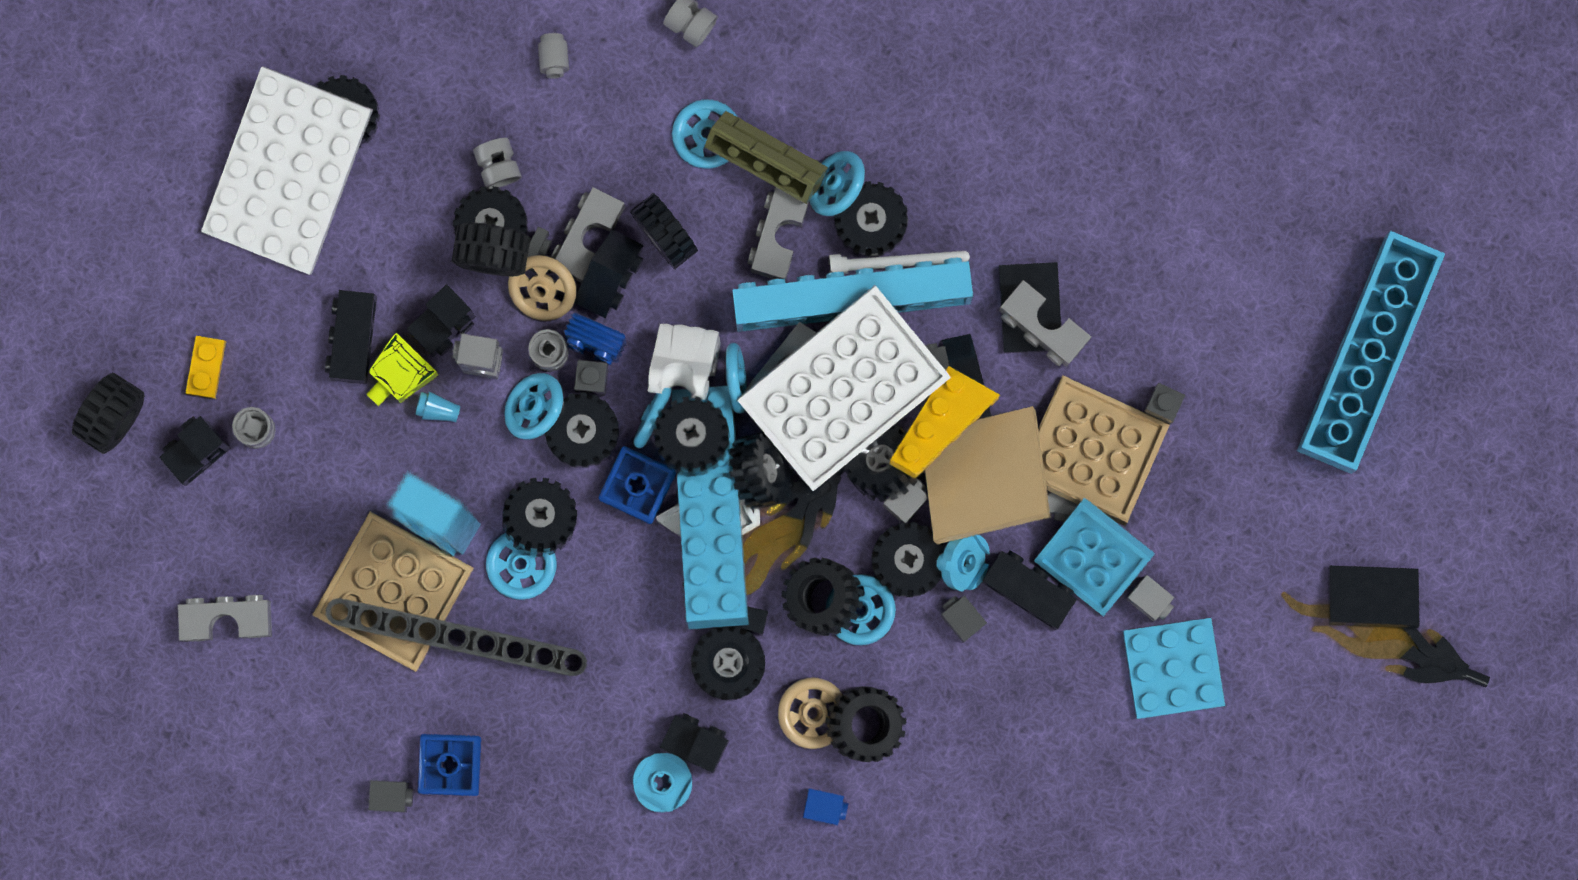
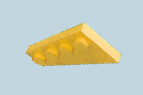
(942, 421)

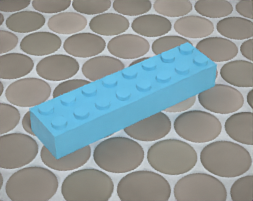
(824, 299)
(1370, 352)
(434, 515)
(712, 535)

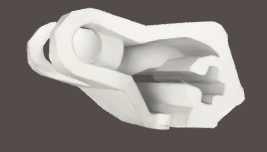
(684, 359)

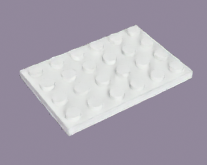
(286, 170)
(843, 388)

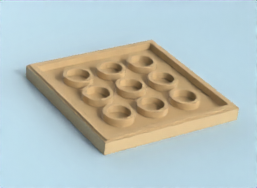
(1097, 448)
(988, 478)
(395, 573)

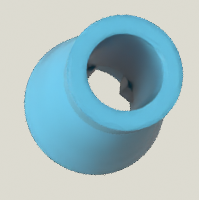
(436, 408)

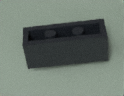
(351, 336)
(1030, 589)

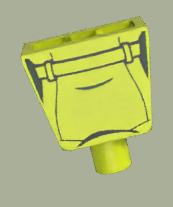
(399, 372)

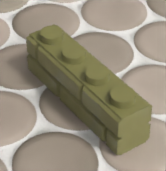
(765, 157)

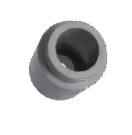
(553, 55)

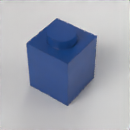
(825, 807)

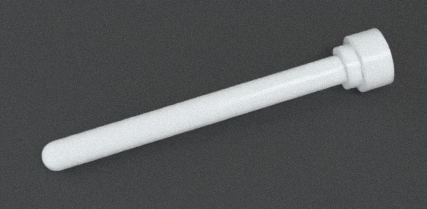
(842, 264)

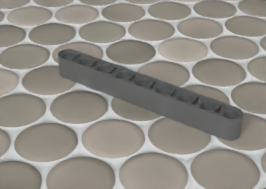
(443, 629)

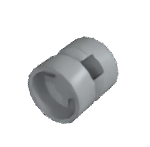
(690, 20)
(499, 173)
(548, 350)
(254, 427)

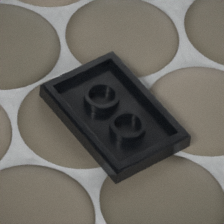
(1044, 280)
(1373, 596)

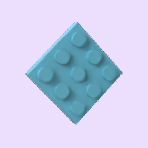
(1094, 557)
(1173, 668)

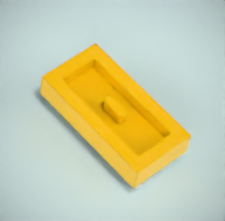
(205, 367)

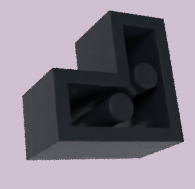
(609, 273)
(442, 322)
(195, 451)
(695, 743)

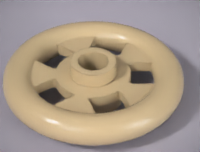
(528, 305)
(788, 718)

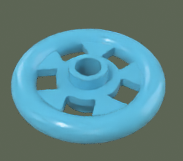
(682, 130)
(839, 184)
(735, 375)
(533, 406)
(649, 417)
(514, 588)
(884, 613)

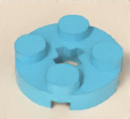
(952, 567)
(679, 777)

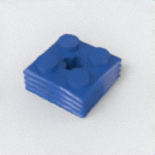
(594, 337)
(631, 466)
(435, 750)

